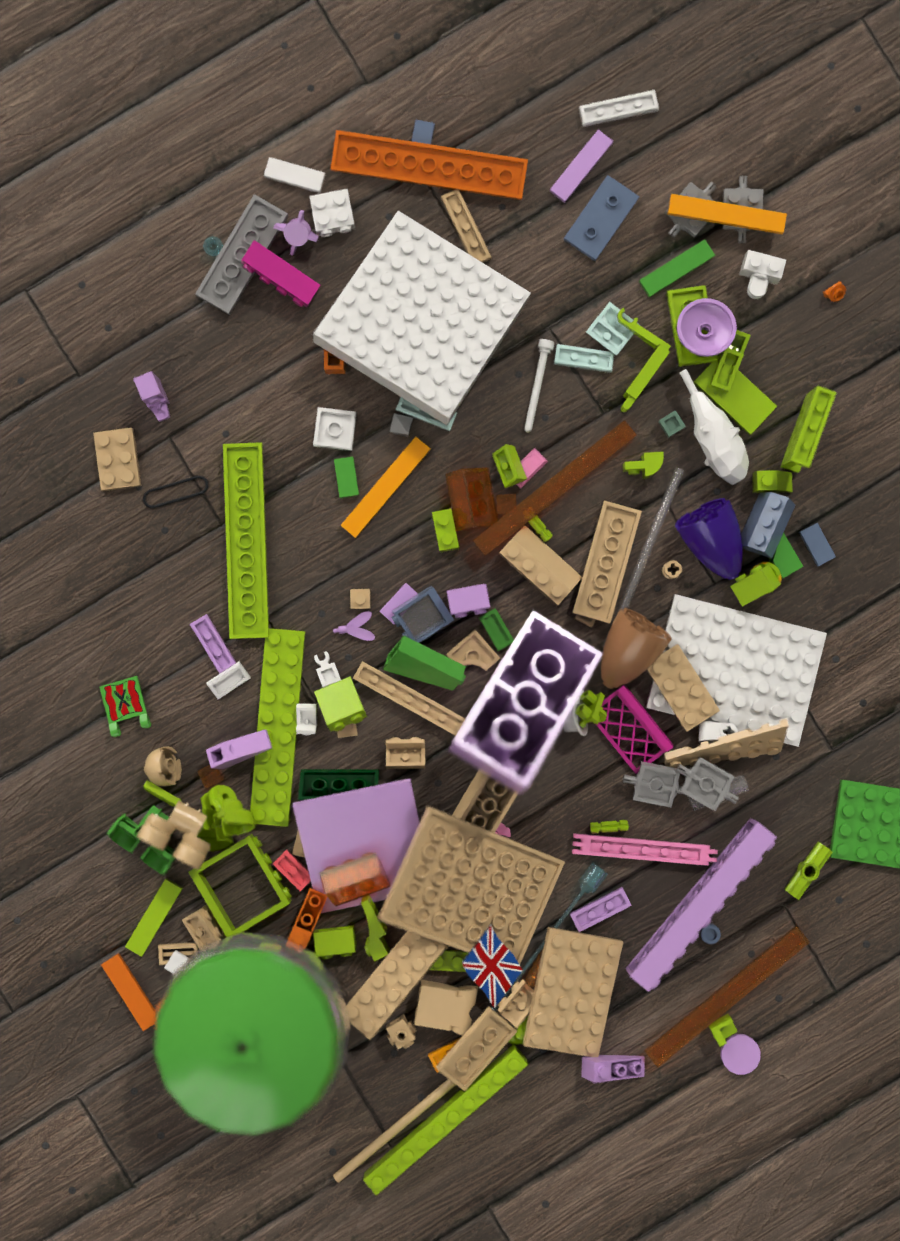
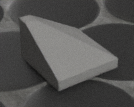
(401, 424)

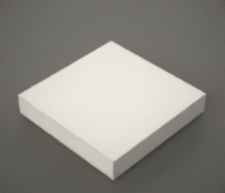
(334, 429)

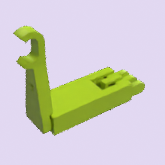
(651, 365)

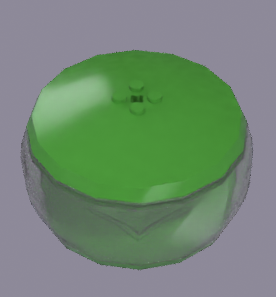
(274, 1002)

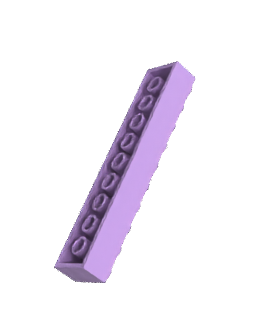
(700, 904)

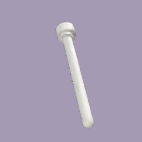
(545, 347)

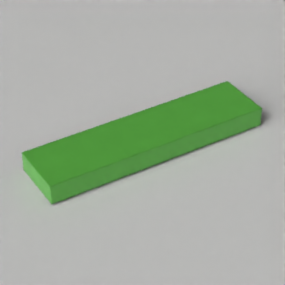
(677, 268)

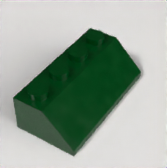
(326, 782)

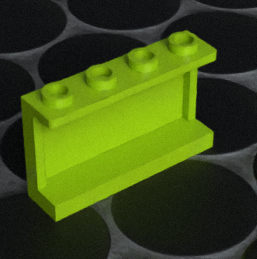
(808, 429)

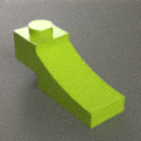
(730, 361)
(375, 943)

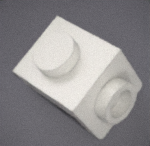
(306, 719)

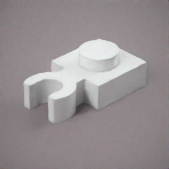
(328, 672)

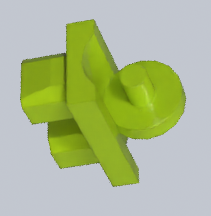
(592, 710)

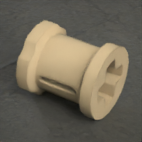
(675, 564)

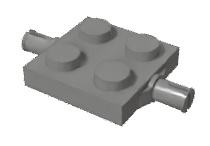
(744, 197)
(692, 226)
(707, 783)
(655, 784)

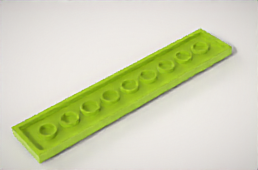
(246, 540)
(278, 716)

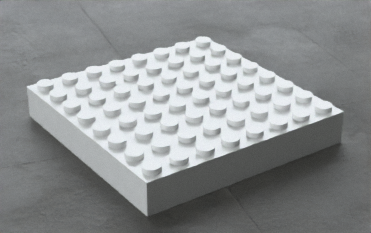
(421, 317)

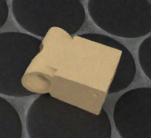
(445, 1006)

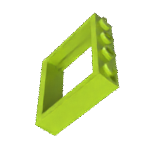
(212, 900)

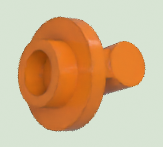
(835, 292)

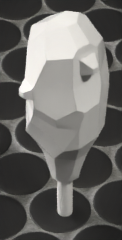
(717, 436)

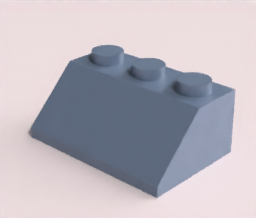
(767, 523)

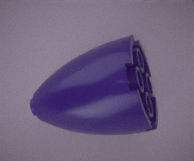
(714, 537)

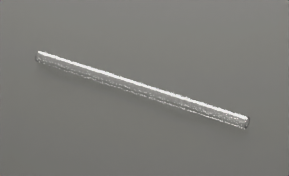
(650, 541)

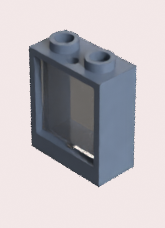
(422, 615)

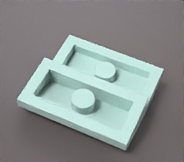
(609, 331)

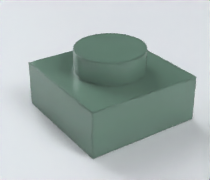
(671, 424)

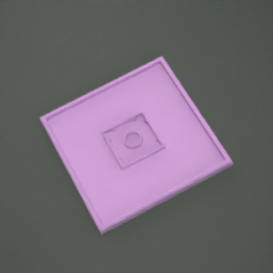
(354, 824)

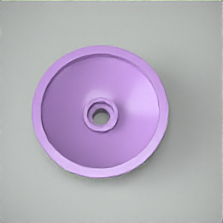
(710, 316)

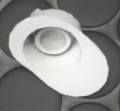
(572, 721)

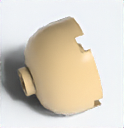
(162, 767)

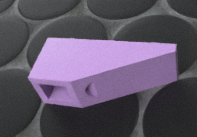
(238, 749)
(612, 1067)

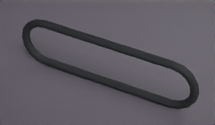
(172, 484)

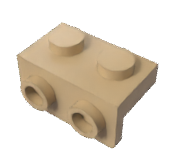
(405, 753)
(517, 1005)

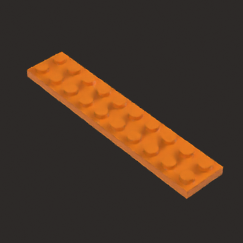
(429, 164)

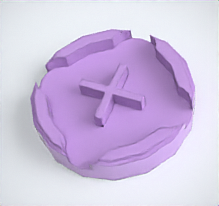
(740, 1054)

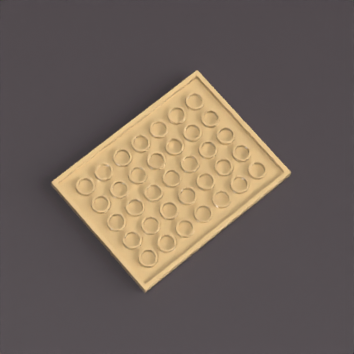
(466, 879)

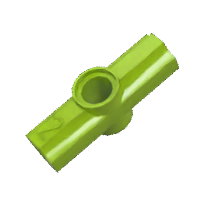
(815, 859)

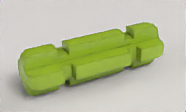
(540, 528)
(609, 826)

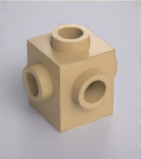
(399, 1026)

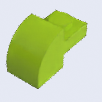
(649, 465)

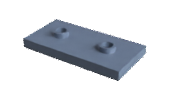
(601, 218)

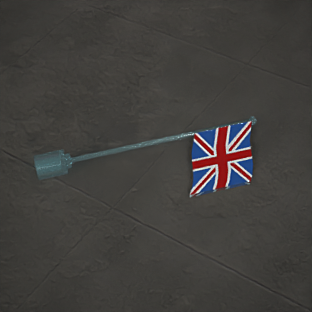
(495, 966)

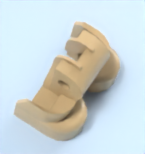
(184, 819)

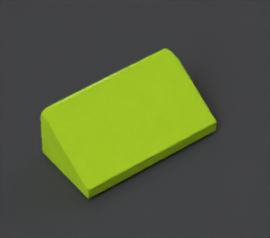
(509, 465)

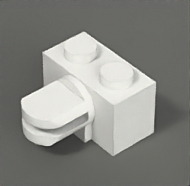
(761, 271)

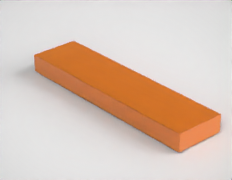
(130, 991)

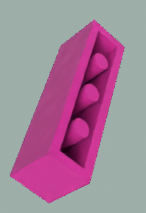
(279, 273)

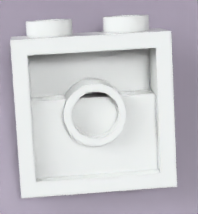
(332, 212)

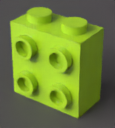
(340, 704)

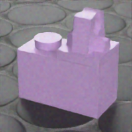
(153, 395)

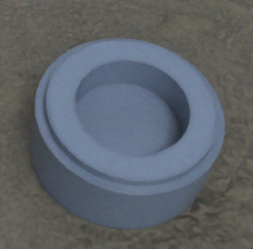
(710, 934)

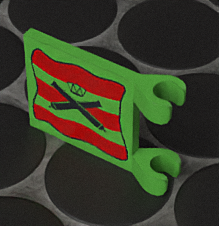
(122, 702)

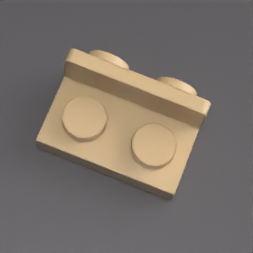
(203, 927)

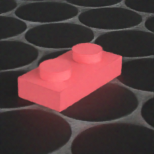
(293, 869)

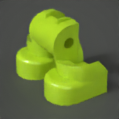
(223, 818)

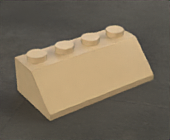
(540, 565)

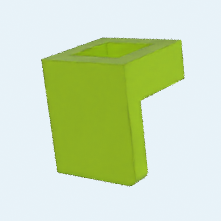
(722, 1029)

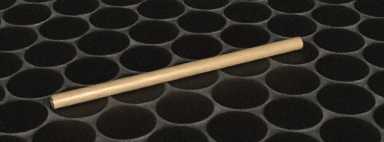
(393, 1130)

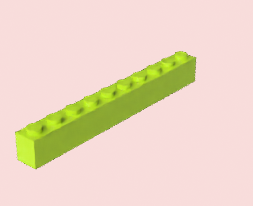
(444, 1120)

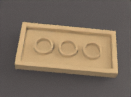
(682, 688)
(476, 1048)

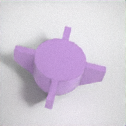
(296, 232)

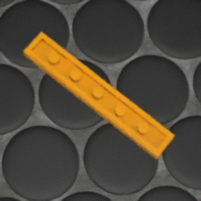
(727, 214)
(385, 487)

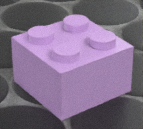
(467, 600)

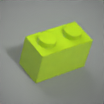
(445, 530)
(758, 583)
(335, 941)

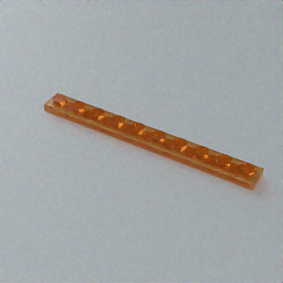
(554, 488)
(726, 996)

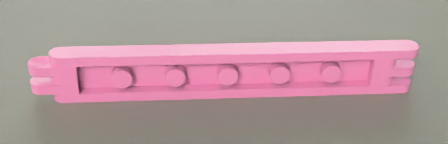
(643, 849)

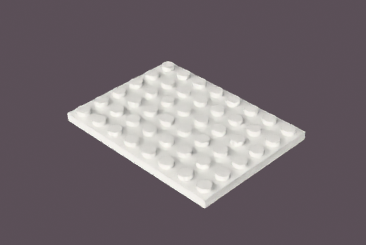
(748, 663)

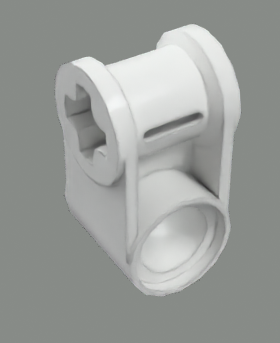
(711, 731)

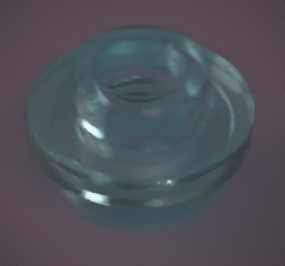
(212, 240)

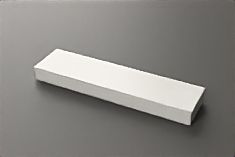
(618, 108)

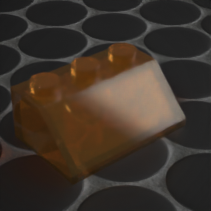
(471, 498)
(354, 879)

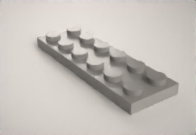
(227, 277)

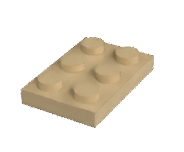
(117, 459)

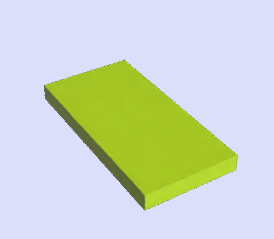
(677, 301)
(743, 402)

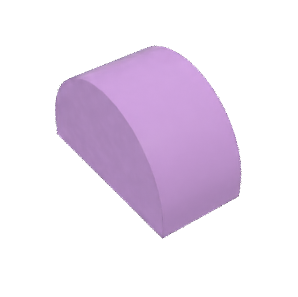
(525, 703)

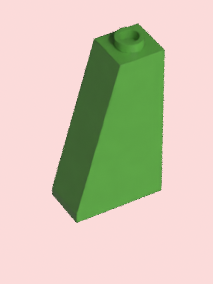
(424, 664)

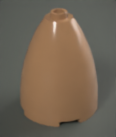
(631, 648)

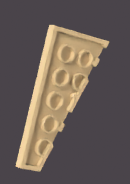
(732, 746)

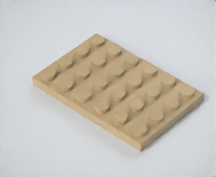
(572, 992)

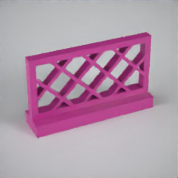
(643, 718)

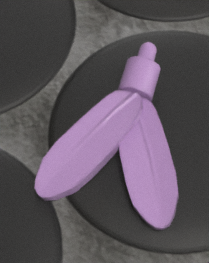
(353, 627)

